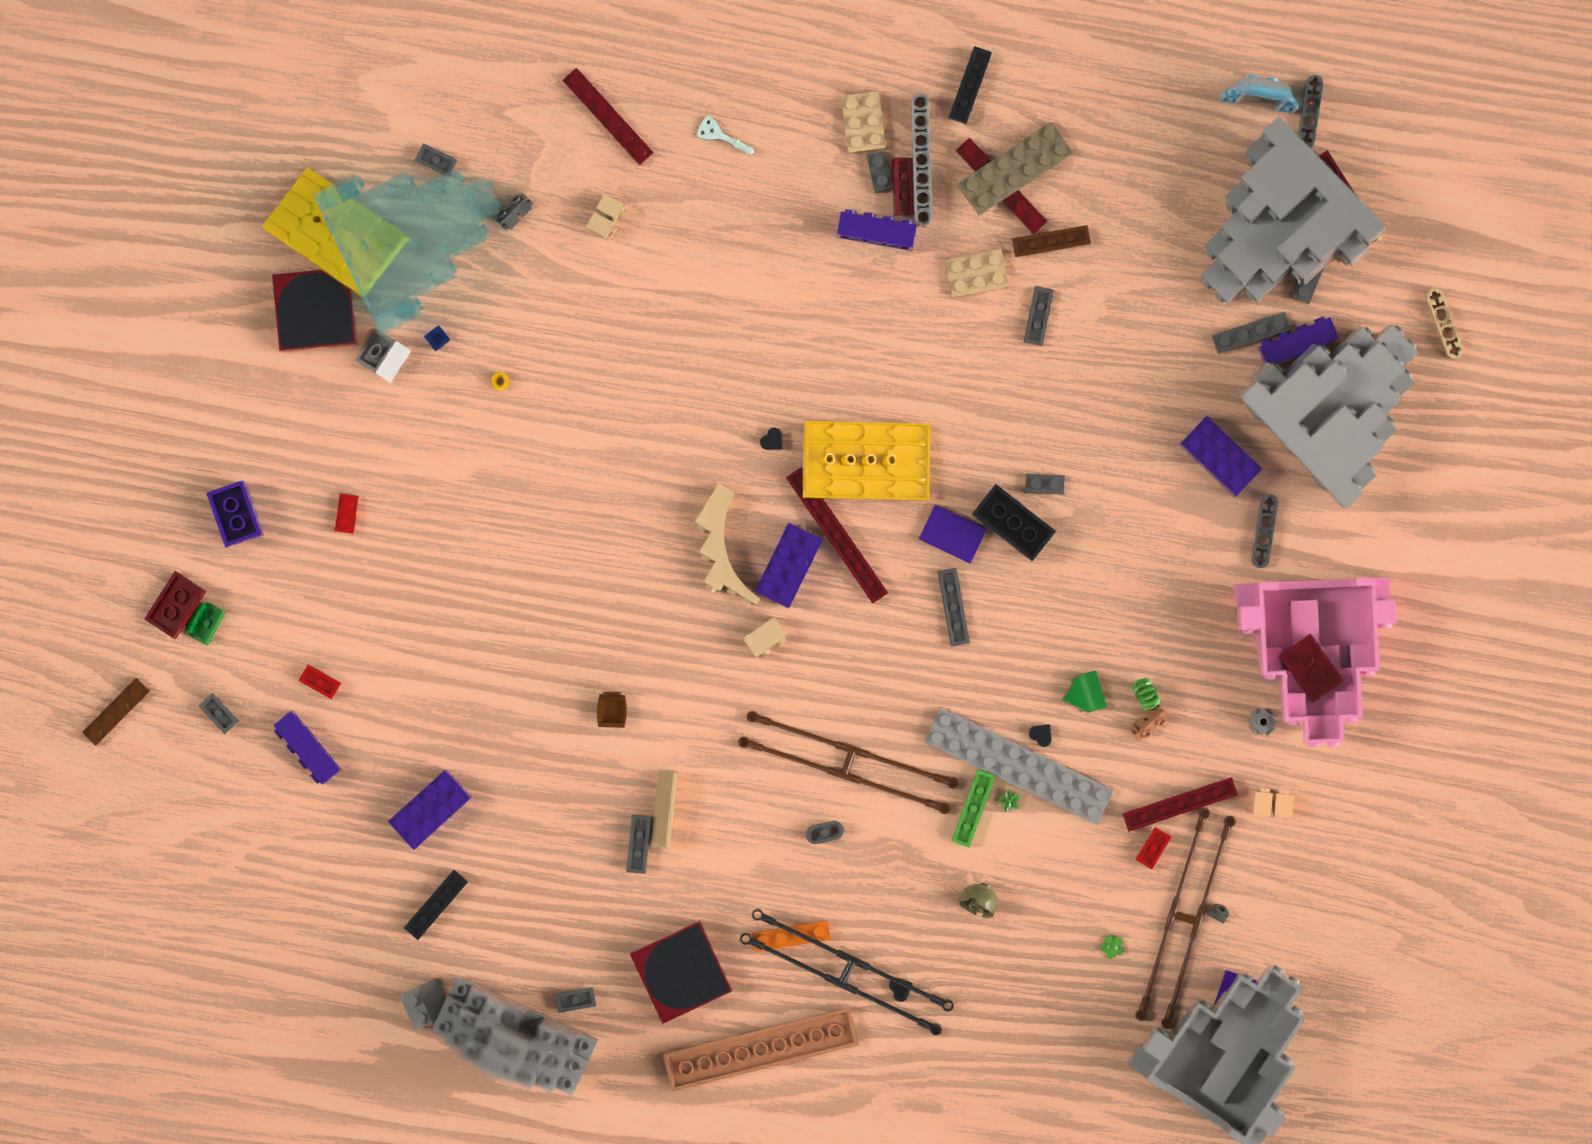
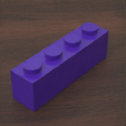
(1296, 343)
(307, 747)

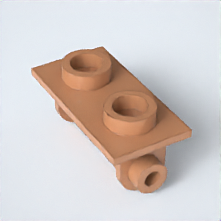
(1142, 728)

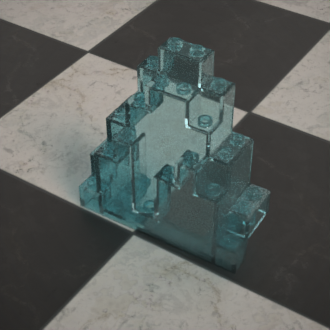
(403, 235)

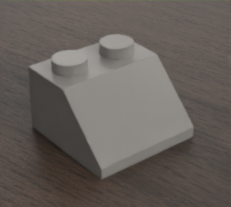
(383, 355)
(423, 1003)

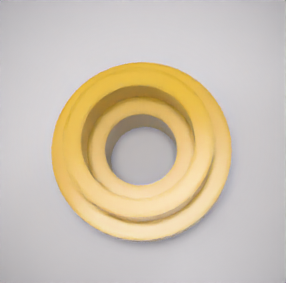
(494, 381)

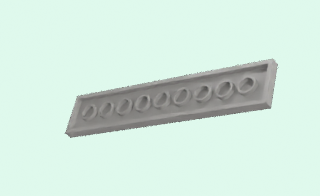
(1018, 766)

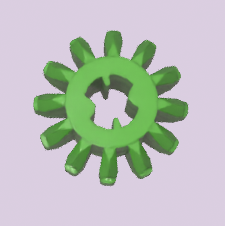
(1145, 693)

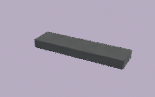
(953, 607)

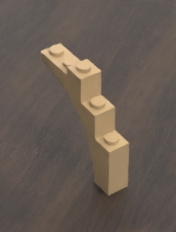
(713, 520)

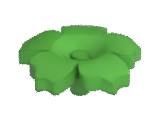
(1112, 946)

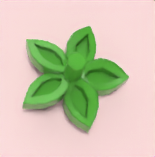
(1009, 800)

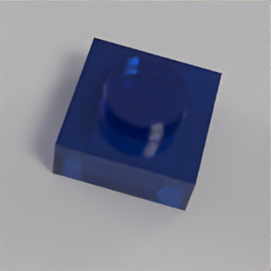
(437, 338)

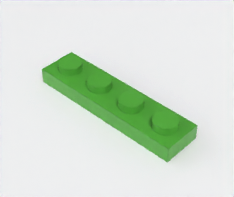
(973, 808)

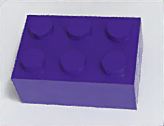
(235, 514)

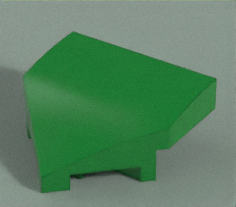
(204, 622)
(1086, 693)

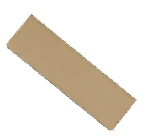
(664, 809)

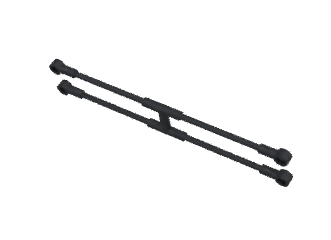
(842, 981)

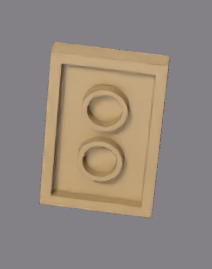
(863, 122)
(976, 273)

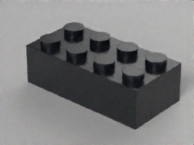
(1013, 522)

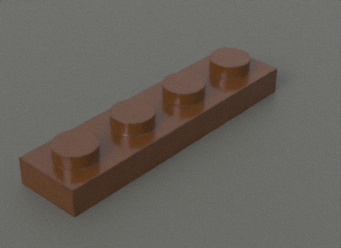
(1051, 241)
(116, 711)

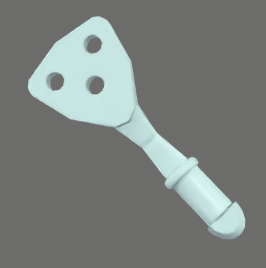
(718, 134)

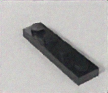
(970, 85)
(436, 904)

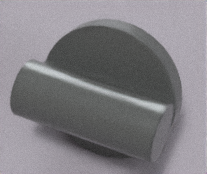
(1218, 912)

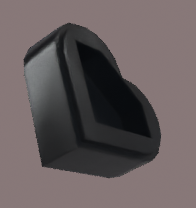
(772, 440)
(1041, 734)
(900, 992)

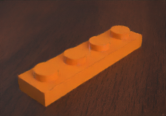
(781, 938)

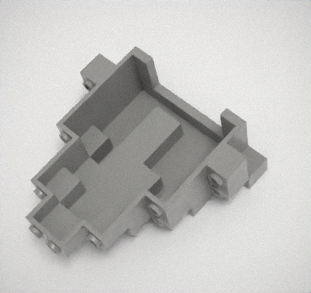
(1285, 220)
(1336, 406)
(513, 1039)
(1213, 1048)

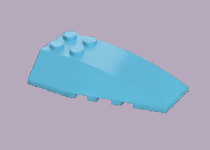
(1265, 88)

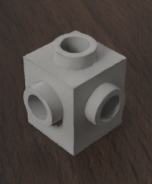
(1255, 719)

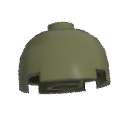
(979, 899)

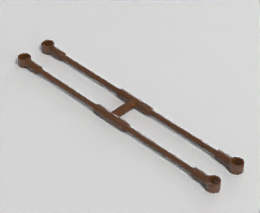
(852, 751)
(1196, 921)

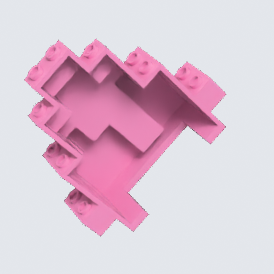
(1345, 625)

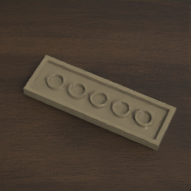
(1015, 168)

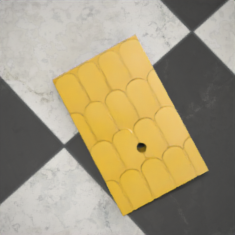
(303, 229)
(882, 461)

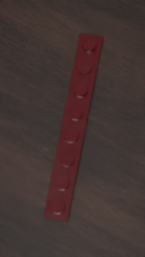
(840, 540)

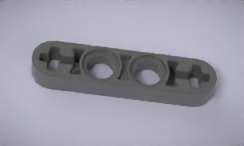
(1311, 112)
(1267, 531)

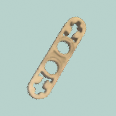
(1447, 322)

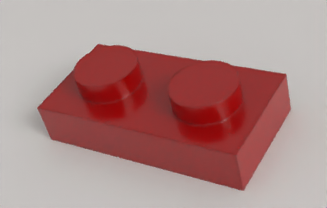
(346, 513)
(320, 681)
(1153, 848)

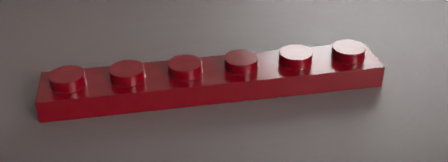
(608, 116)
(1017, 201)
(1180, 804)

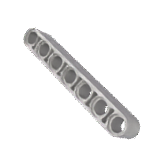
(917, 150)

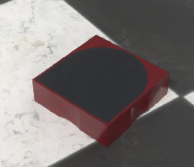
(313, 311)
(681, 972)

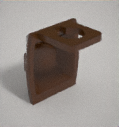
(611, 710)

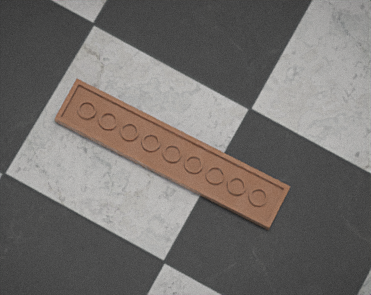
(760, 1049)

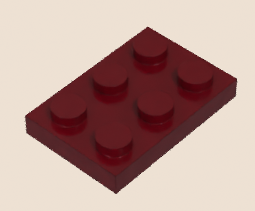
(175, 605)
(1311, 668)

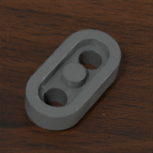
(824, 832)

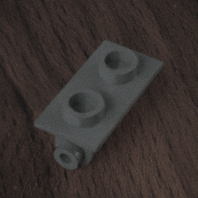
(508, 215)

